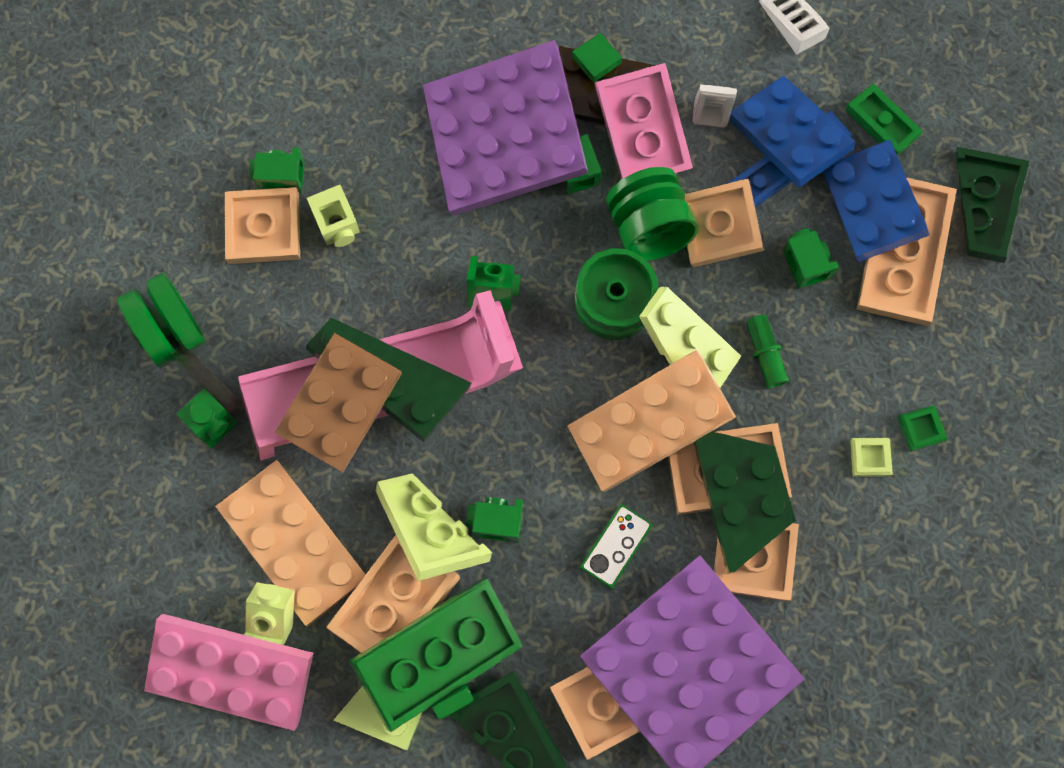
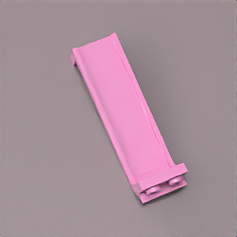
(470, 347)

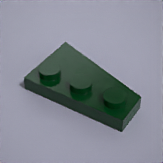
(989, 200)
(509, 726)

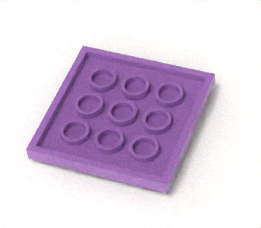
(504, 128)
(691, 668)

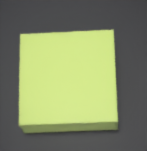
(871, 457)

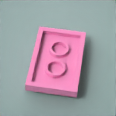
(643, 121)

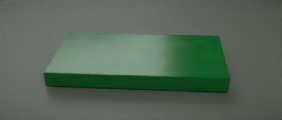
(436, 654)

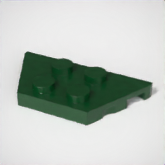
(744, 494)

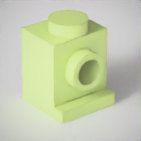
(330, 206)
(270, 613)

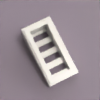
(790, 31)
(713, 105)

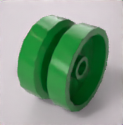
(617, 272)
(157, 322)

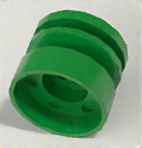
(652, 213)

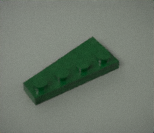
(421, 394)

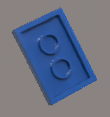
(791, 131)
(875, 201)

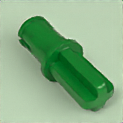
(767, 351)

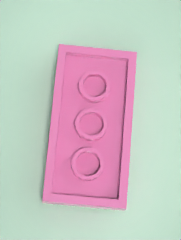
(228, 671)

